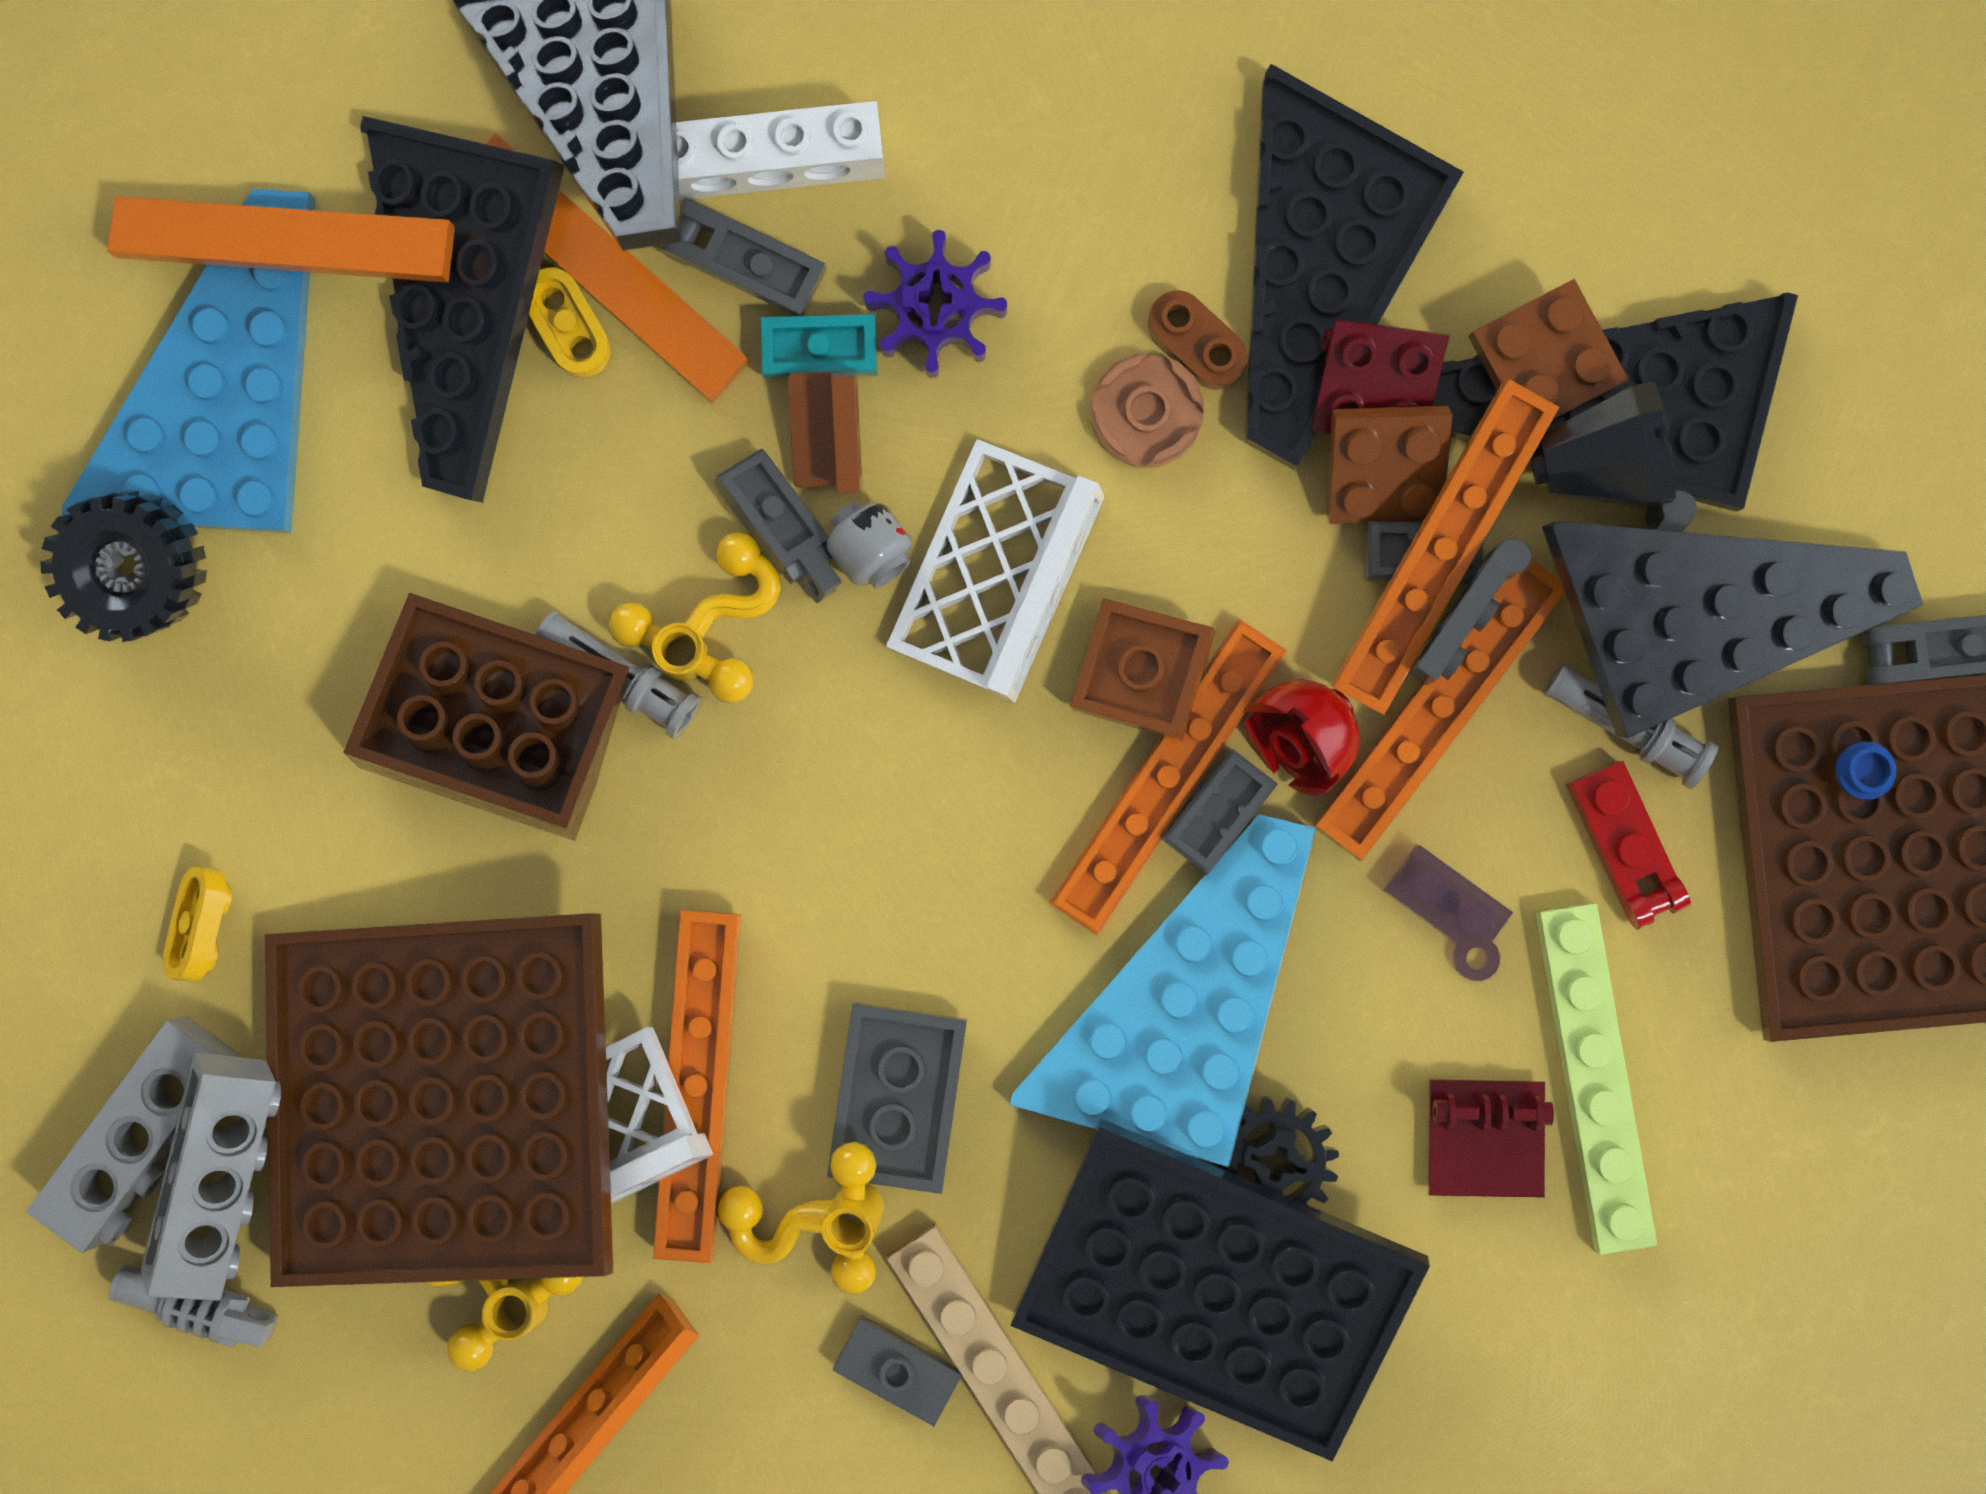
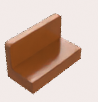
(825, 430)

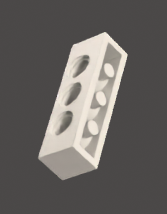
(779, 150)

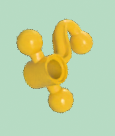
(729, 678)
(853, 1267)
(472, 1345)

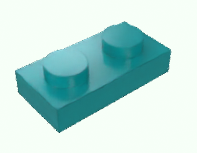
(818, 344)

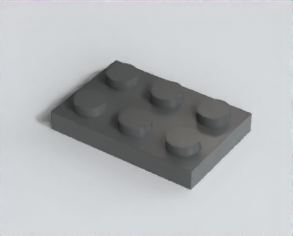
(900, 1093)

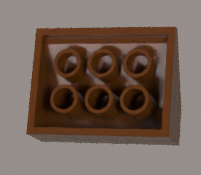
(489, 716)

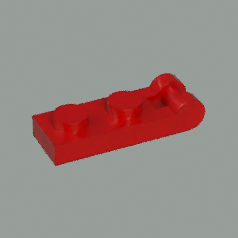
(1627, 843)

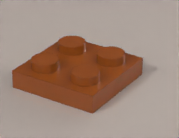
(1551, 349)
(1387, 463)
(1142, 669)

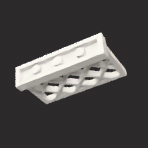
(1042, 586)
(661, 1155)

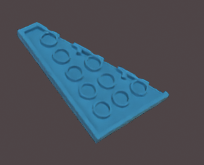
(217, 401)

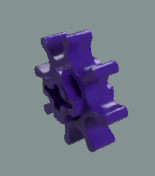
(958, 306)
(1154, 1445)

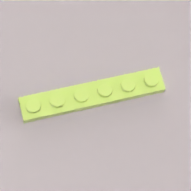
(1596, 1078)

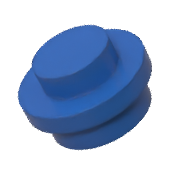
(1865, 770)

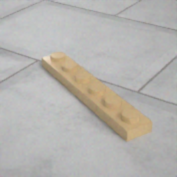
(991, 1364)

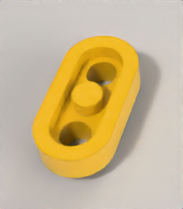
(569, 324)
(195, 923)

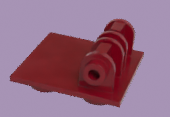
(1377, 368)
(1487, 1138)

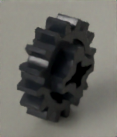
(1282, 1134)

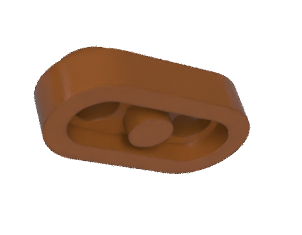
(1196, 339)

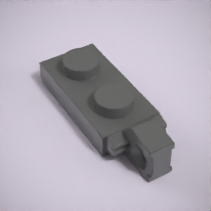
(779, 523)

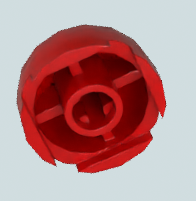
(1306, 732)

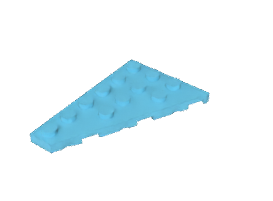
(1186, 1016)

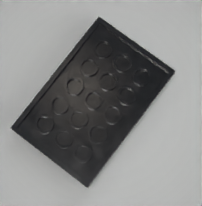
(1219, 1290)

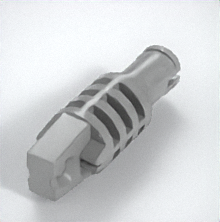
(220, 1321)

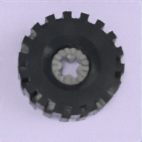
(89, 557)

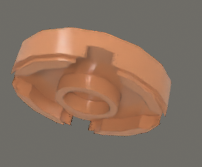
(1147, 410)

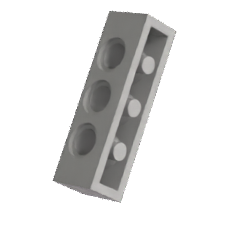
(214, 1089)
(71, 1198)

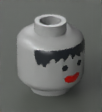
(869, 544)

